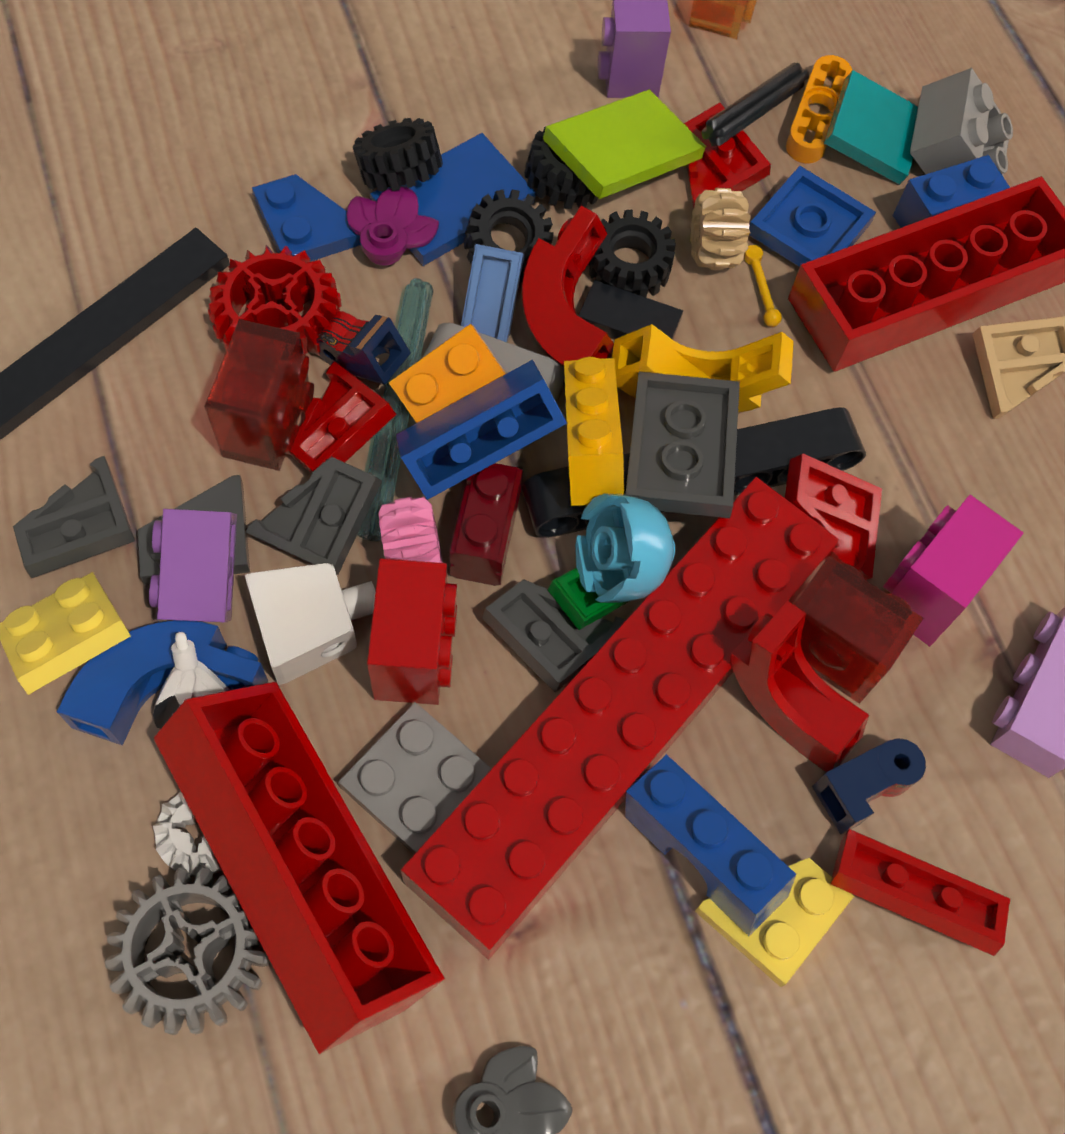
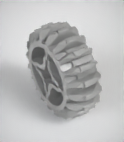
(163, 960)

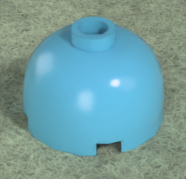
(624, 548)

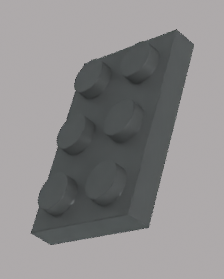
(684, 444)

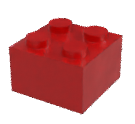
(412, 632)

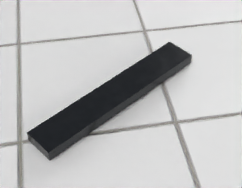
(106, 327)

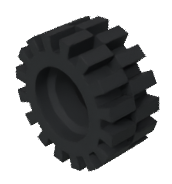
(398, 154)
(554, 177)
(511, 212)
(639, 235)

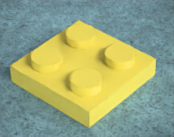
(60, 632)

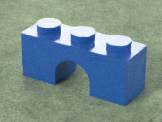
(737, 867)

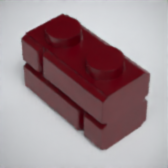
(486, 524)

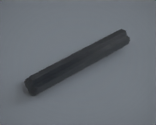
(754, 104)

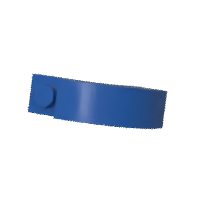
(121, 679)

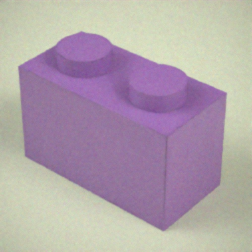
(636, 47)
(194, 565)

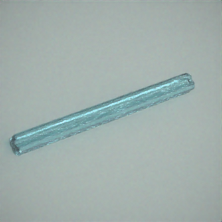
(385, 453)

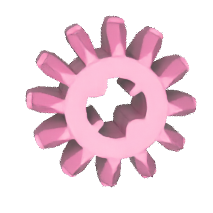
(409, 530)

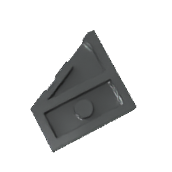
(74, 524)
(544, 634)

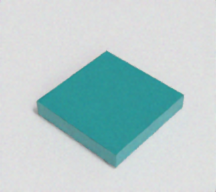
(873, 127)

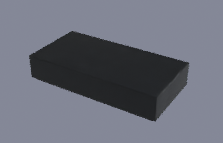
(624, 312)

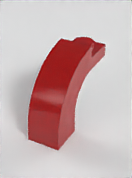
(550, 290)
(791, 693)

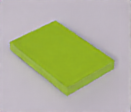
(623, 143)

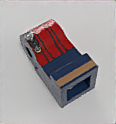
(357, 343)
(876, 773)

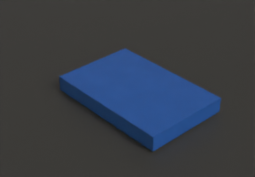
(461, 183)

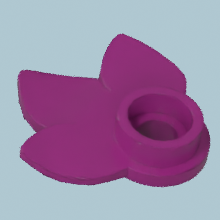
(390, 225)

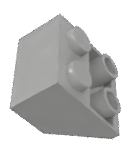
(959, 124)

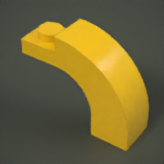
(757, 366)

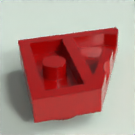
(731, 165)
(839, 504)

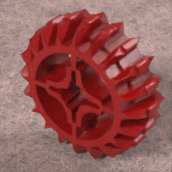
(278, 290)

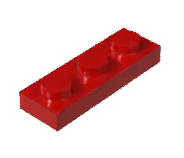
(921, 892)

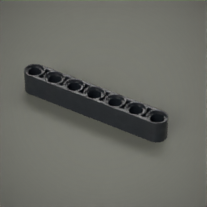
(760, 453)

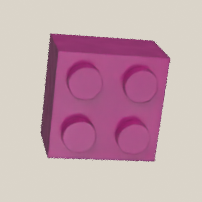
(952, 564)

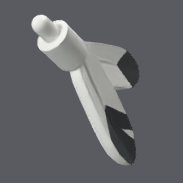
(185, 679)

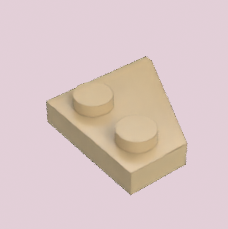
(1019, 359)

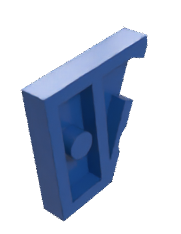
(303, 218)

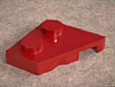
(340, 421)

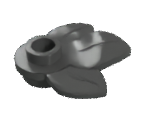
(515, 1097)

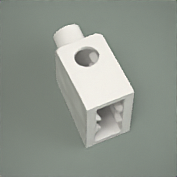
(306, 616)

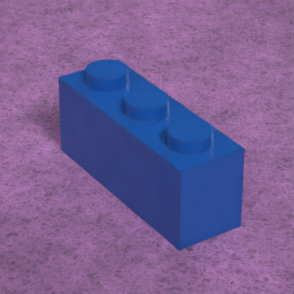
(479, 430)

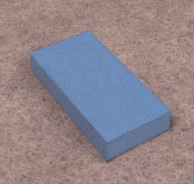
(492, 291)

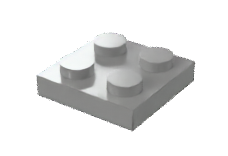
(414, 777)

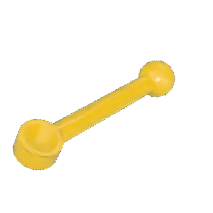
(753, 256)

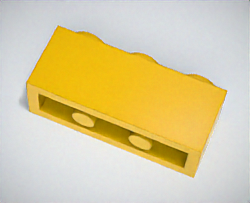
(593, 429)

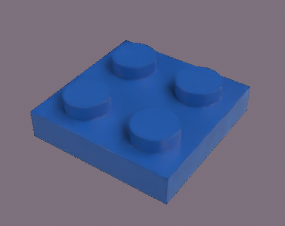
(810, 219)

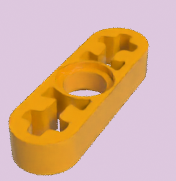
(807, 119)

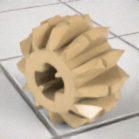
(719, 229)

